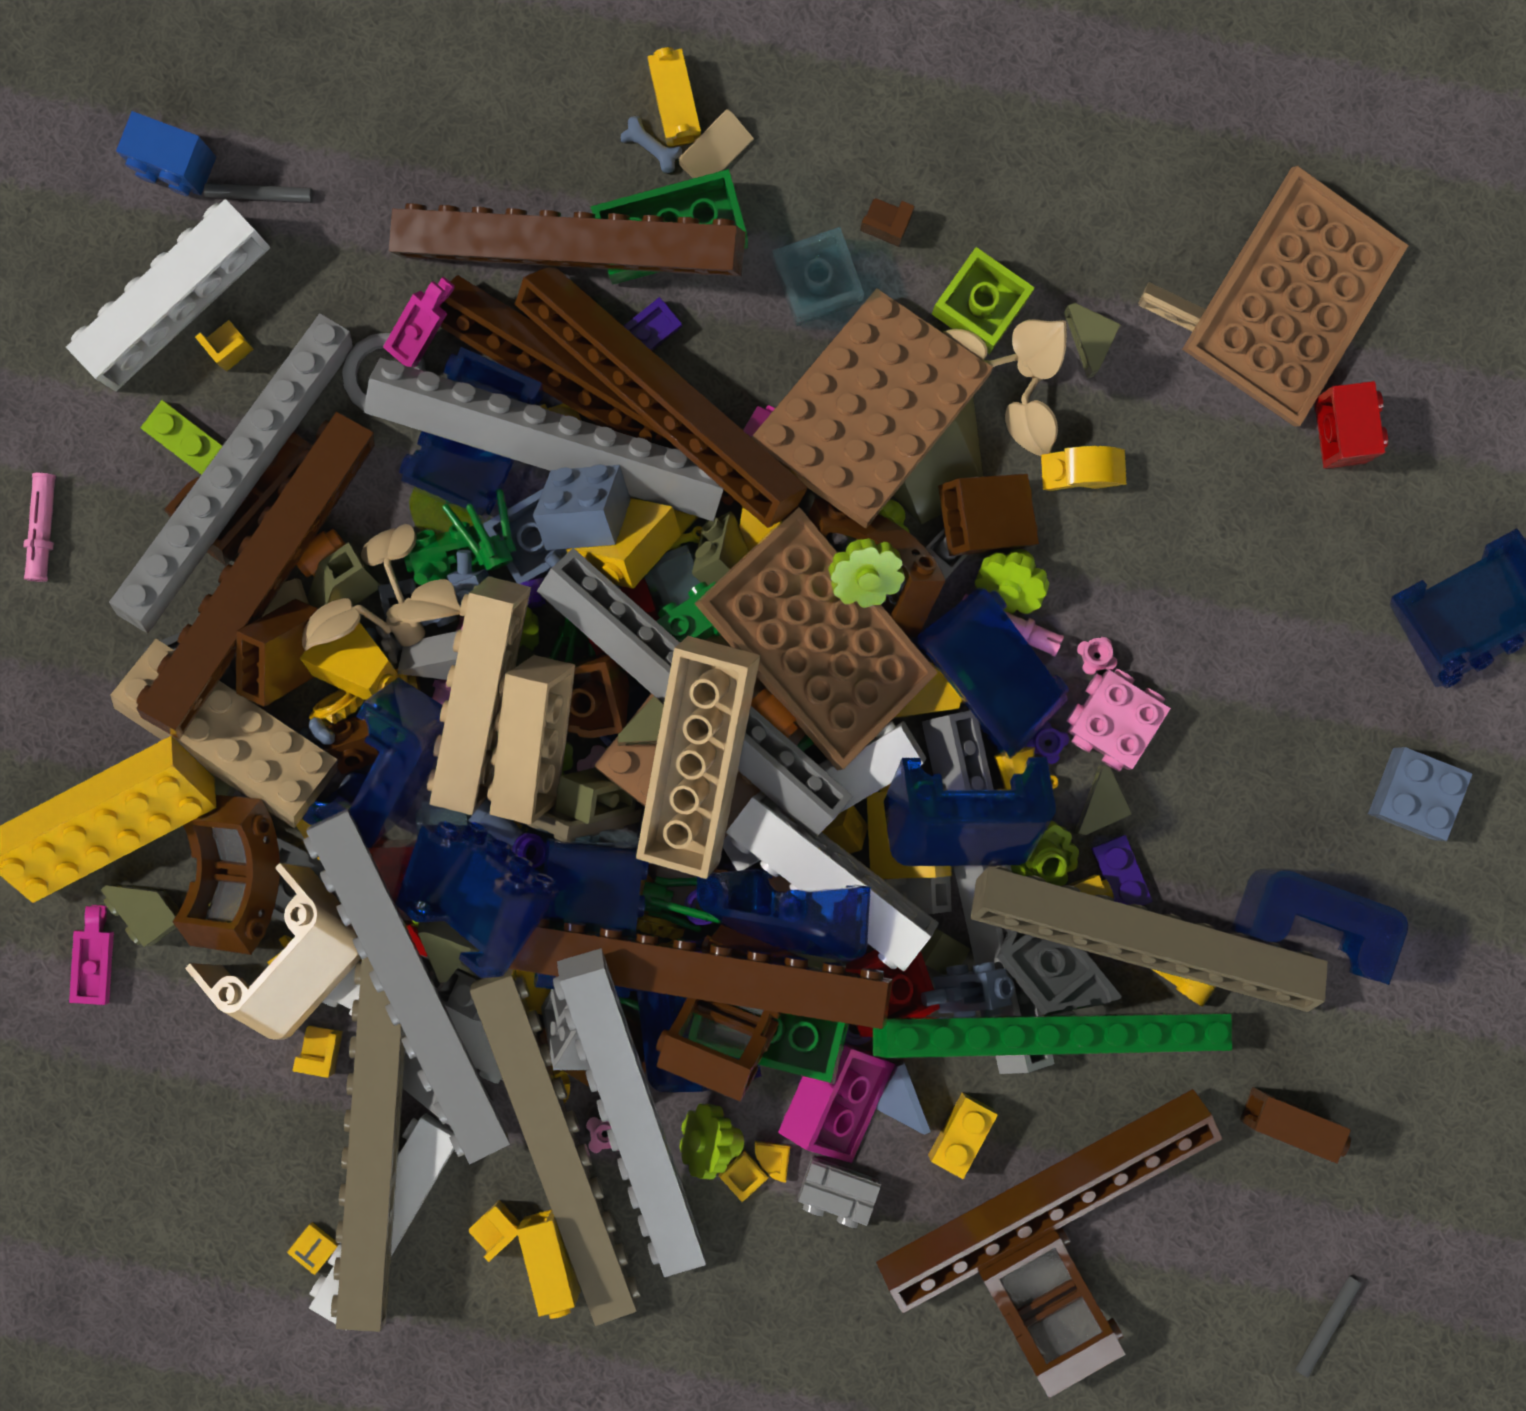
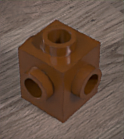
(349, 745)

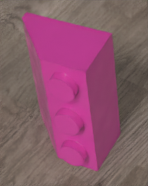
(836, 1116)

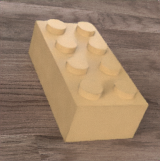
(530, 738)

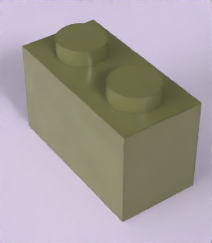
(592, 797)

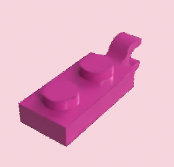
(419, 323)
(92, 959)

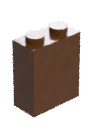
(988, 514)
(271, 653)
(1296, 1125)

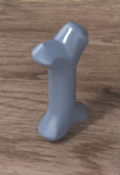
(637, 134)
(318, 733)

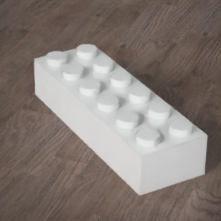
(167, 296)
(809, 863)

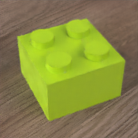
(983, 298)

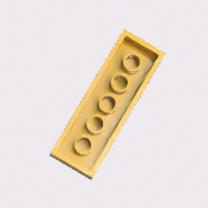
(104, 819)

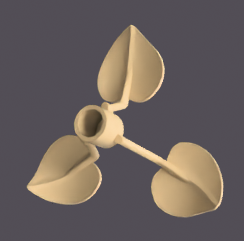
(1040, 354)
(428, 601)

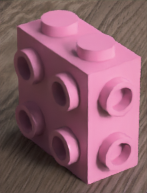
(1117, 719)

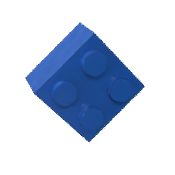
(165, 154)

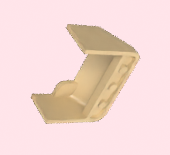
(300, 973)

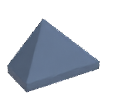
(901, 1100)

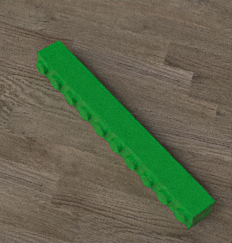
(1052, 1034)

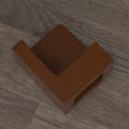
(887, 221)

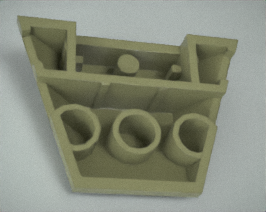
(950, 458)

